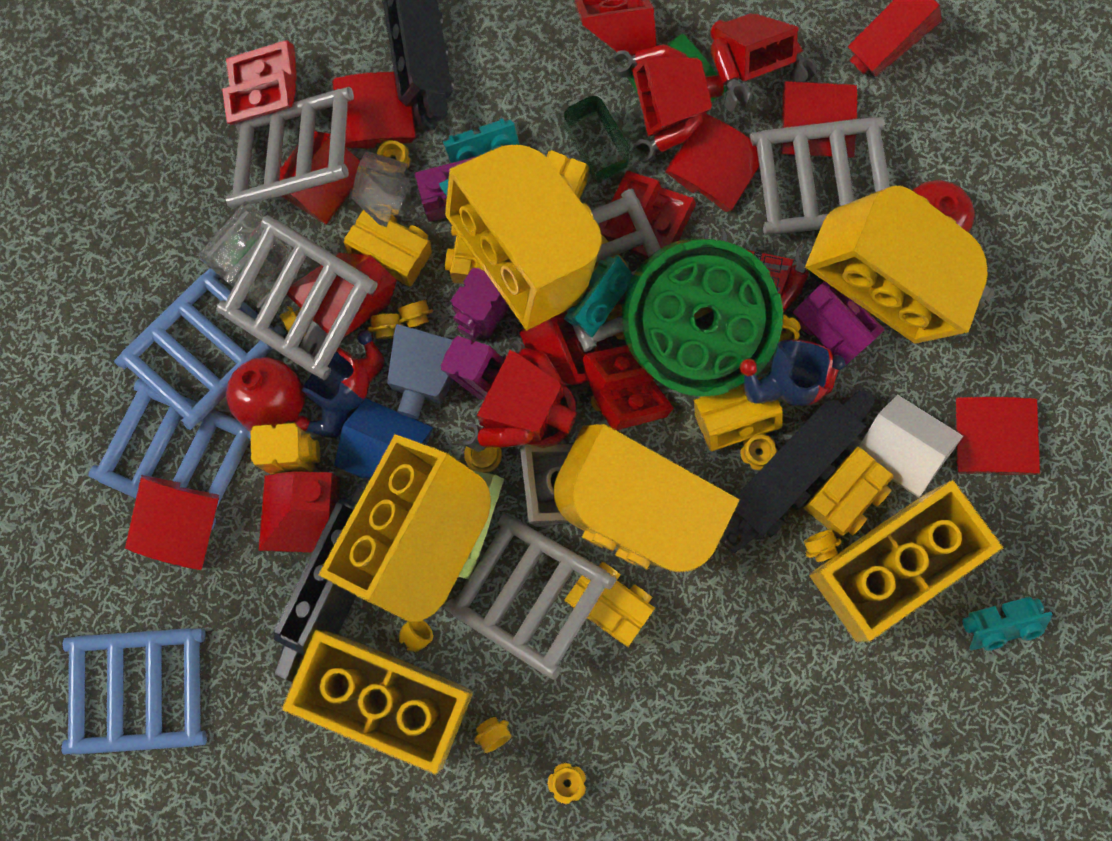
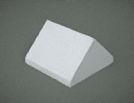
(909, 444)

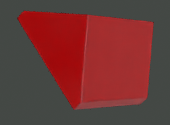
(325, 199)

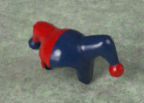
(798, 374)
(343, 388)

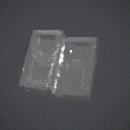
(232, 247)

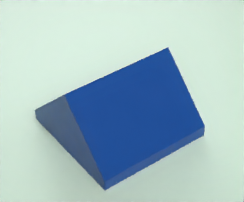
(370, 433)

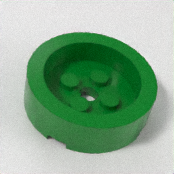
(678, 283)

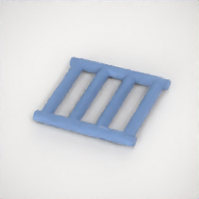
(157, 332)
(106, 476)
(154, 738)

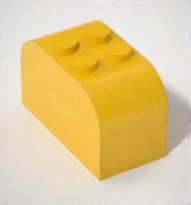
(525, 230)
(902, 263)
(640, 502)
(410, 531)
(905, 561)
(378, 700)

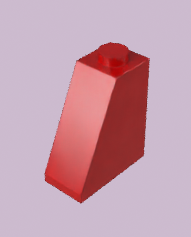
(893, 34)

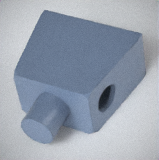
(417, 369)

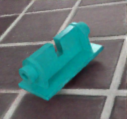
(492, 136)
(607, 286)
(1022, 620)

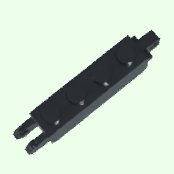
(419, 58)
(794, 469)
(315, 600)

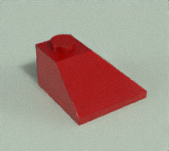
(620, 23)
(341, 289)
(562, 347)
(296, 510)

